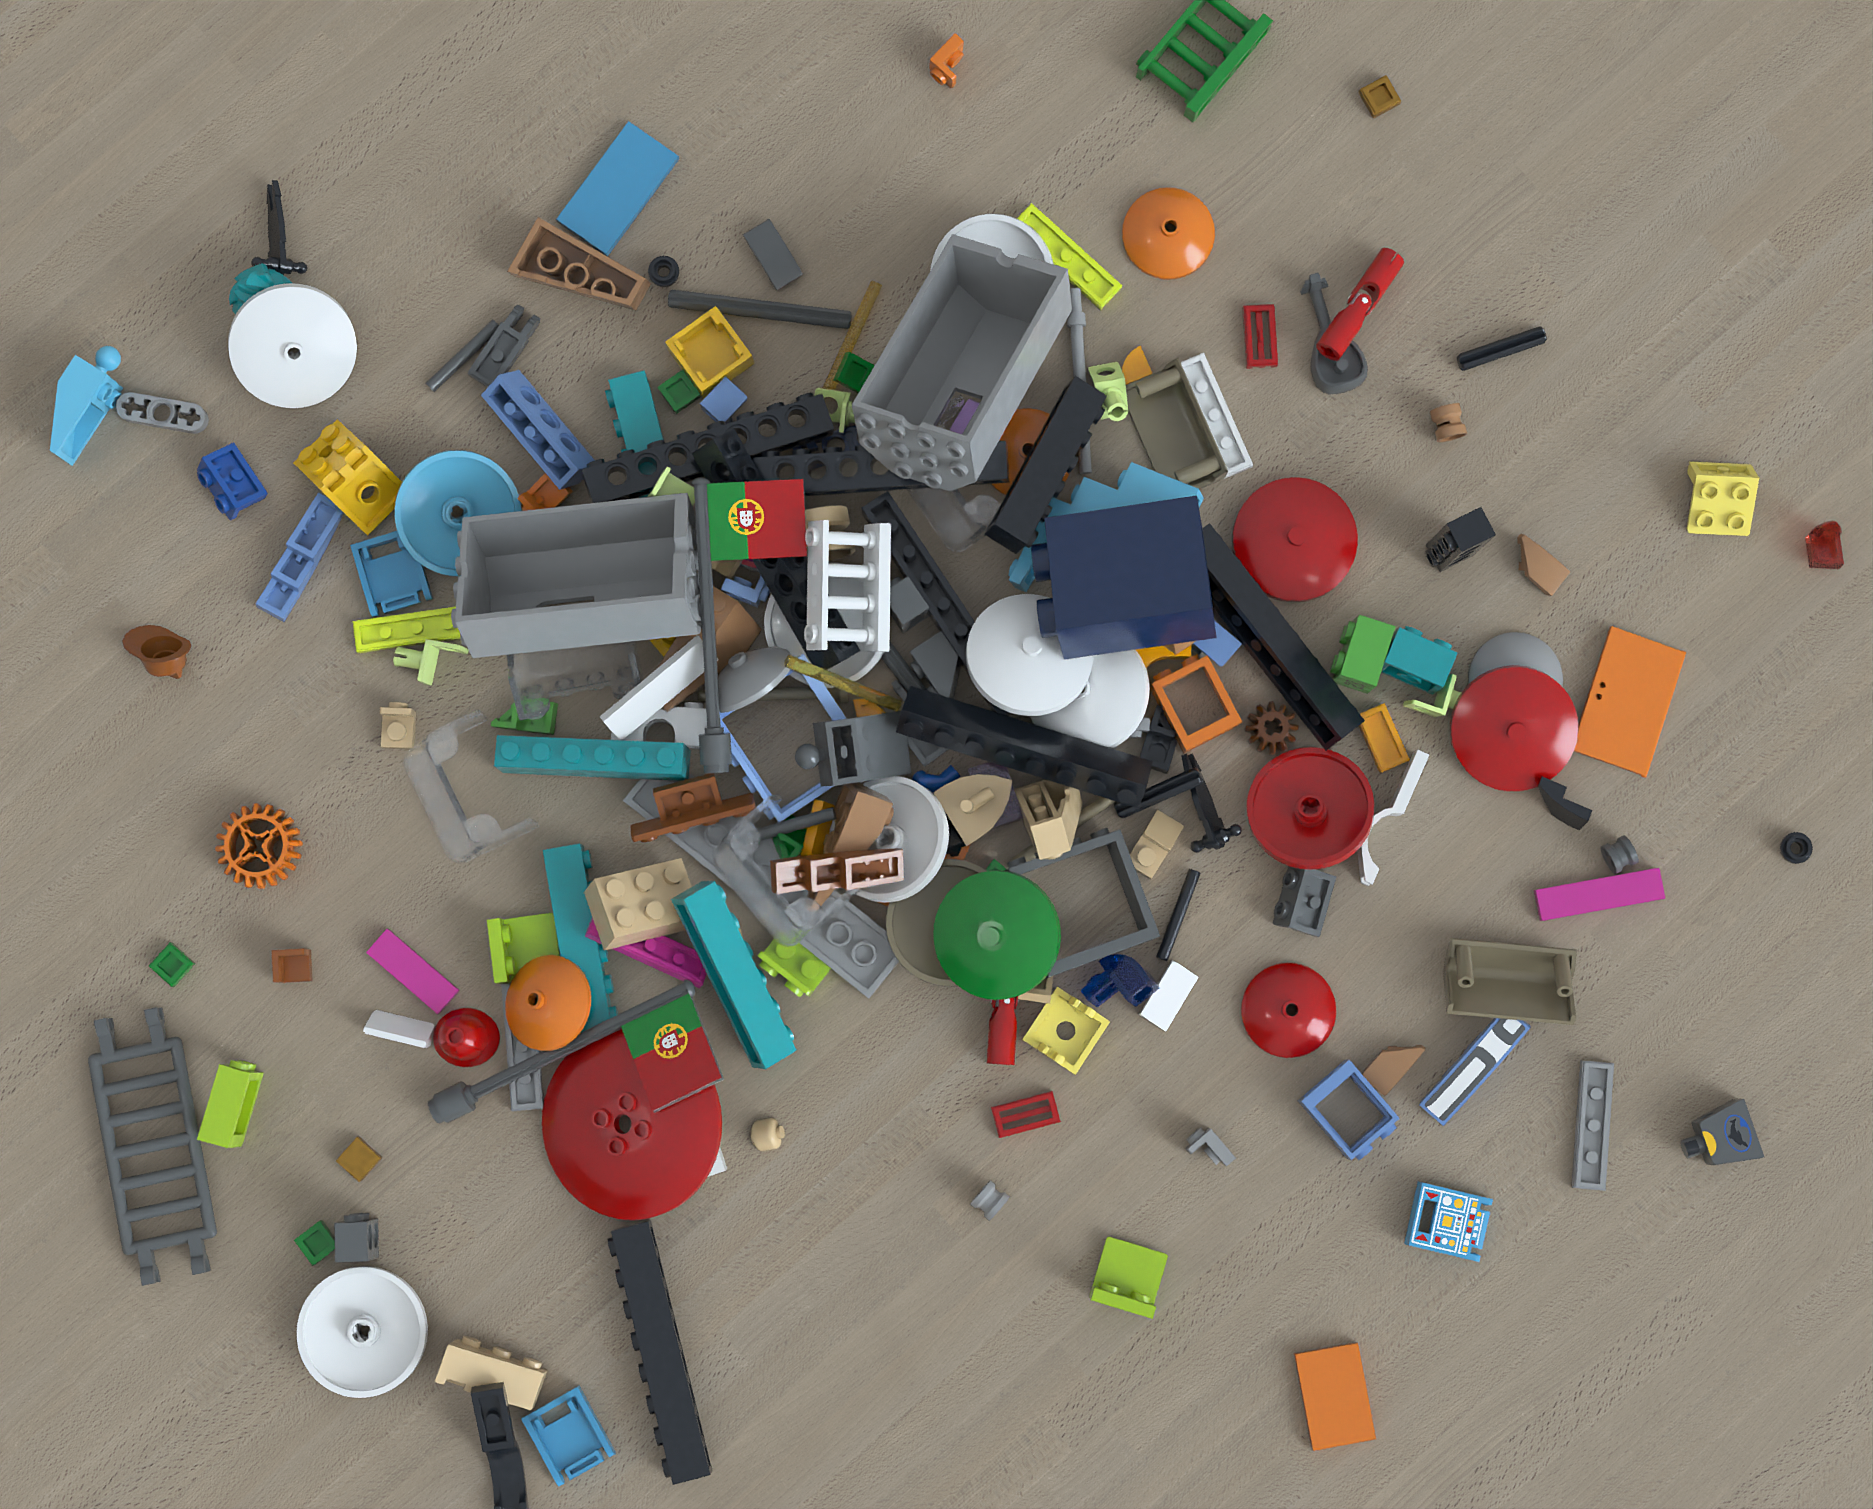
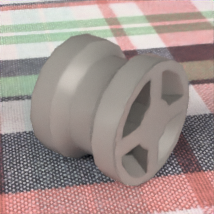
(989, 1200)

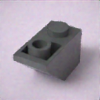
(938, 664)

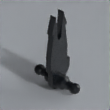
(277, 237)
(1216, 833)

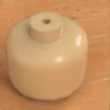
(766, 1134)

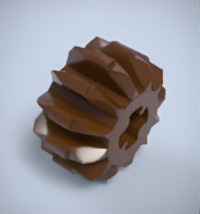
(1276, 738)

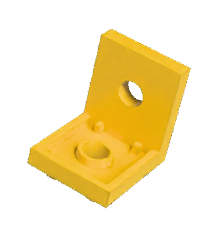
(343, 469)

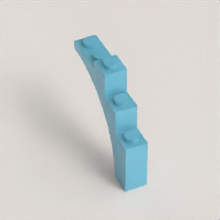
(1135, 486)

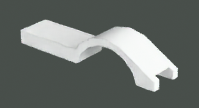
(1367, 868)

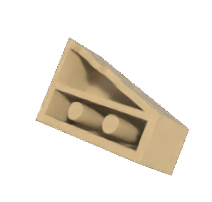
(1050, 816)
(473, 1365)

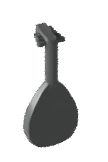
(1331, 375)

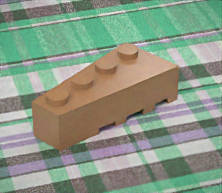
(570, 265)

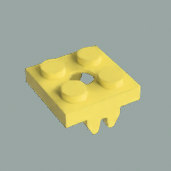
(1087, 1024)

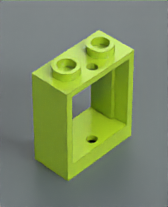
(230, 1104)

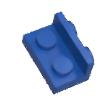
(230, 480)

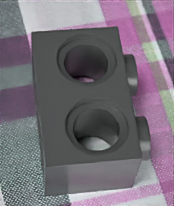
(906, 604)
(356, 1238)

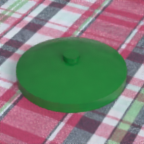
(997, 934)

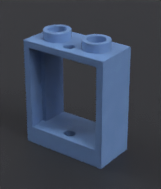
(1330, 1082)

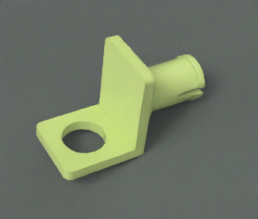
(1114, 387)
(844, 412)
(670, 484)
(425, 660)
(1444, 699)

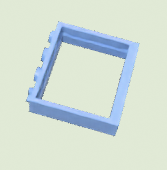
(754, 781)

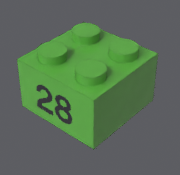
(1362, 654)

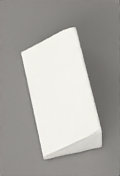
(1166, 1001)
(400, 1029)

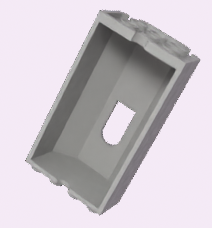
(970, 330)
(623, 554)

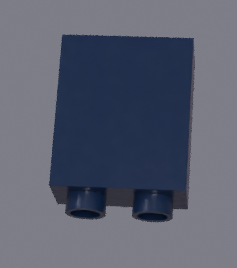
(1125, 578)

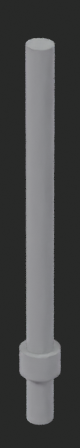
(1076, 322)

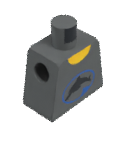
(1724, 1135)

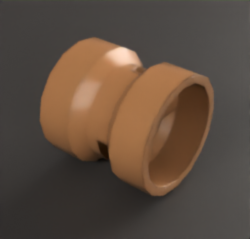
(1448, 422)

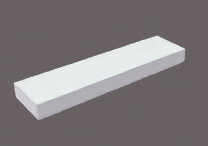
(1217, 414)
(656, 689)

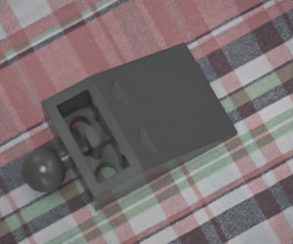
(860, 748)

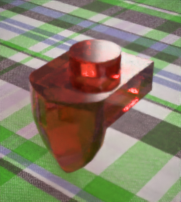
(1825, 546)

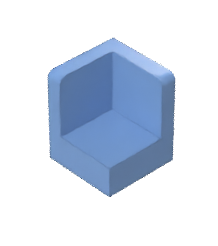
(723, 401)
(1218, 648)

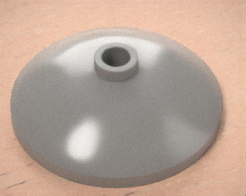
(1515, 649)
(750, 676)

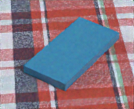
(617, 189)

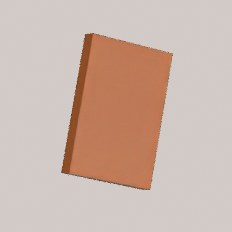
(1335, 1396)

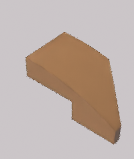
(1541, 566)
(1391, 1066)

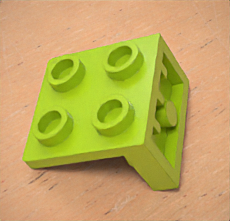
(519, 941)
(796, 964)
(1128, 1277)

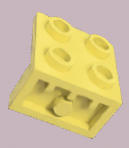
(1722, 498)

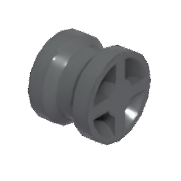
(1619, 854)

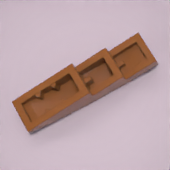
(837, 870)

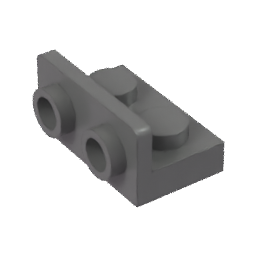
(1304, 900)

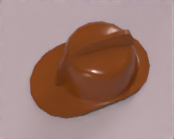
(158, 649)

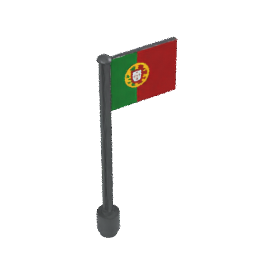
(738, 524)
(663, 1040)

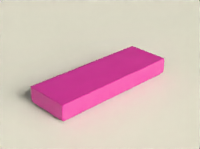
(412, 971)

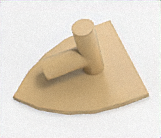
(974, 803)

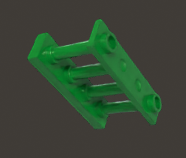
(1215, 76)

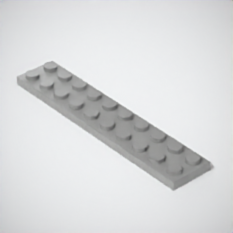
(845, 941)

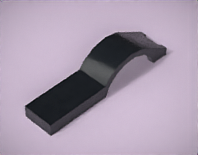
(500, 1446)

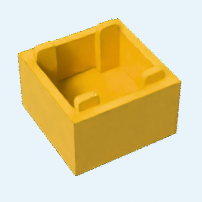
(709, 351)

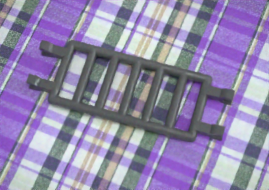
(194, 1237)

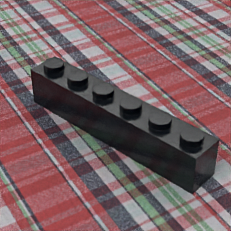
(1046, 465)

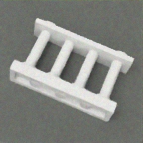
(876, 586)

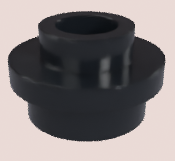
(661, 262)
(1805, 847)

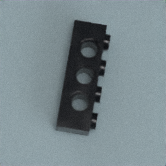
(1459, 540)

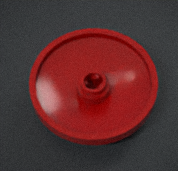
(1295, 539)
(1513, 728)
(1310, 808)

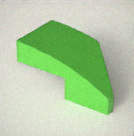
(543, 725)

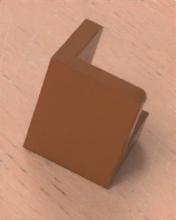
(291, 965)

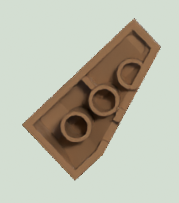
(734, 634)
(858, 824)

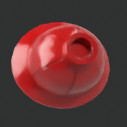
(466, 1037)

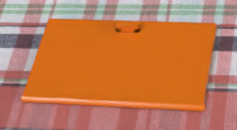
(1632, 703)

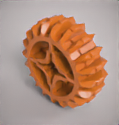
(247, 853)

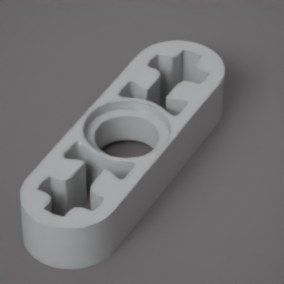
(185, 409)

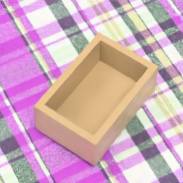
(637, 903)

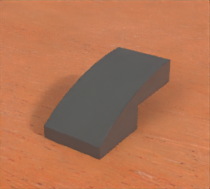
(772, 254)

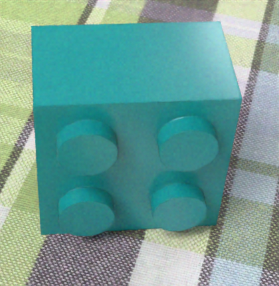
(1418, 660)

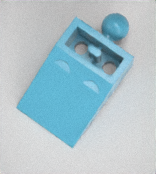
(83, 401)

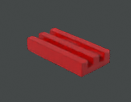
(1261, 362)
(1051, 1107)

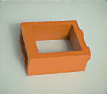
(1209, 732)

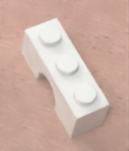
(686, 721)

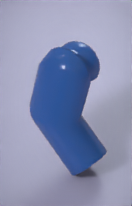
(935, 782)

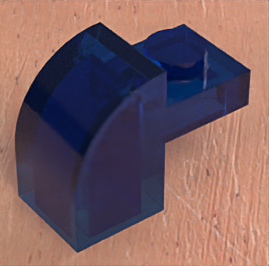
(1122, 975)

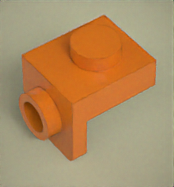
(543, 495)

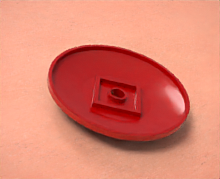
(619, 1172)

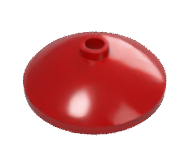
(1266, 1016)

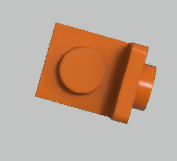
(946, 56)

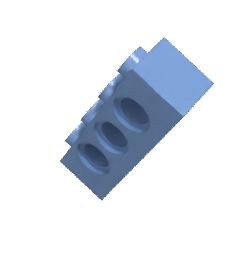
(538, 428)

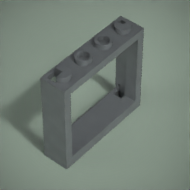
(1130, 883)

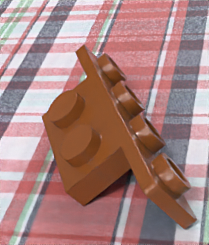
(690, 804)

